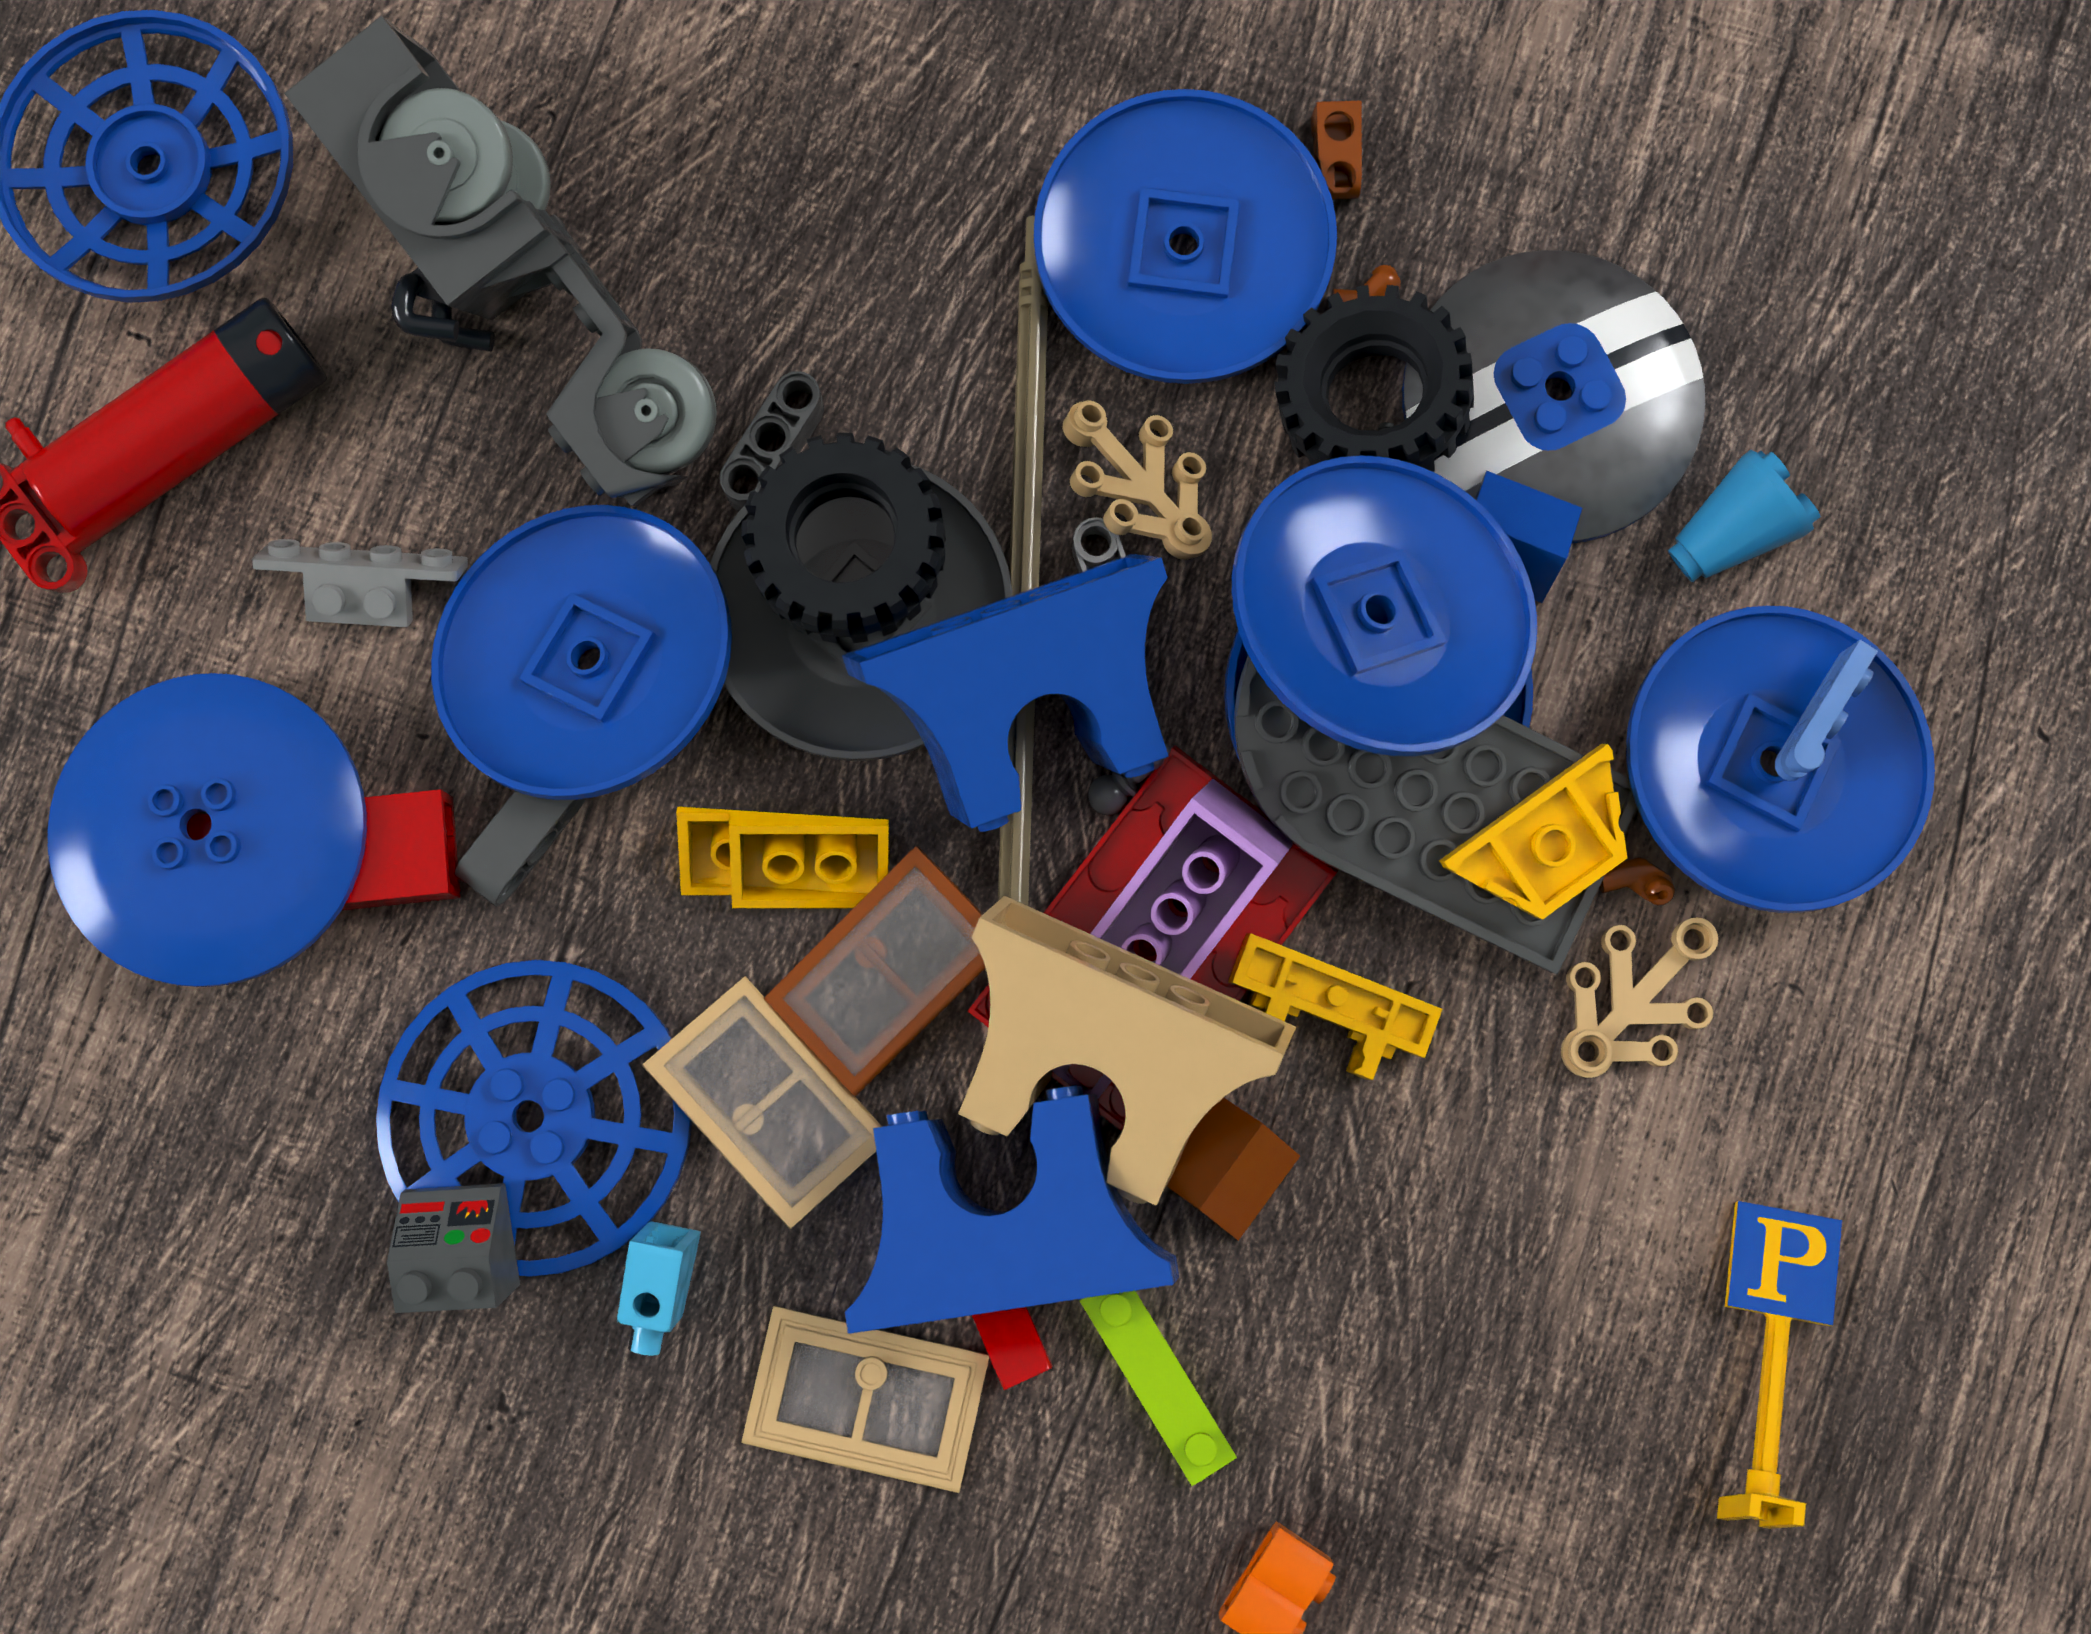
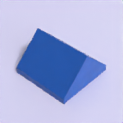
(1536, 525)

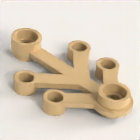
(1140, 484)
(1631, 1004)

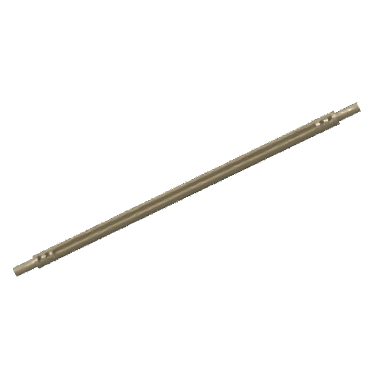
(1025, 546)

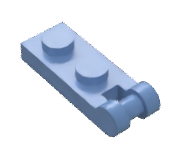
(1825, 712)

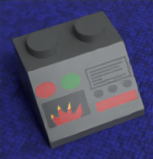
(452, 1249)

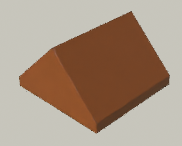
(1231, 1167)

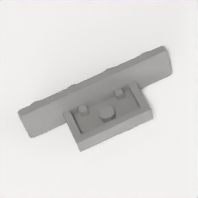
(359, 584)

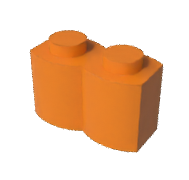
(1278, 1585)

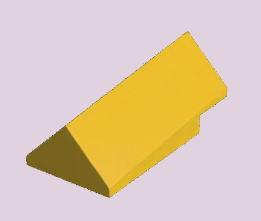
(780, 857)

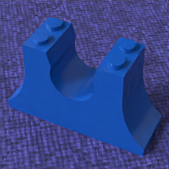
(979, 668)
(959, 1259)

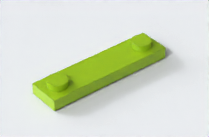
(1160, 1383)

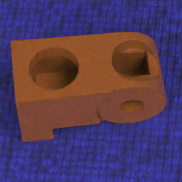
(1338, 146)

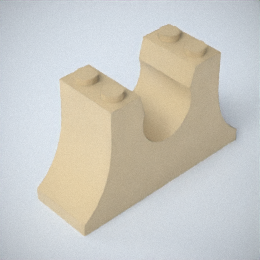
(1095, 1005)

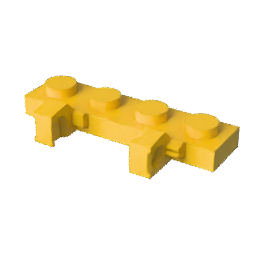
(1373, 1013)

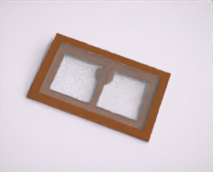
(882, 971)

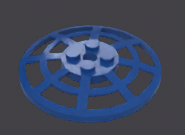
(127, 138)
(560, 1092)

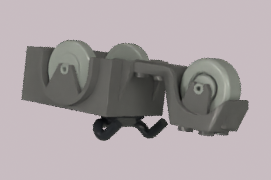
(472, 216)

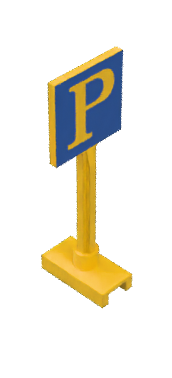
(1787, 1271)

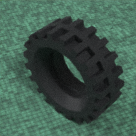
(1378, 328)

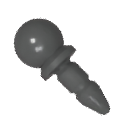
(1111, 792)

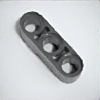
(773, 418)
(514, 844)

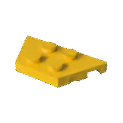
(1549, 841)

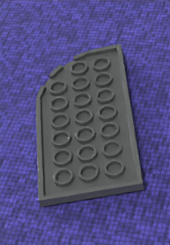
(1402, 814)

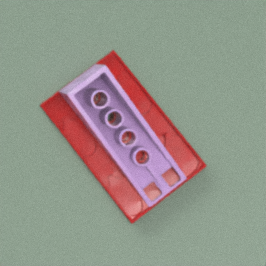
(1182, 887)

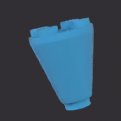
(1743, 518)

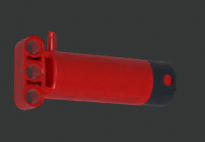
(150, 439)

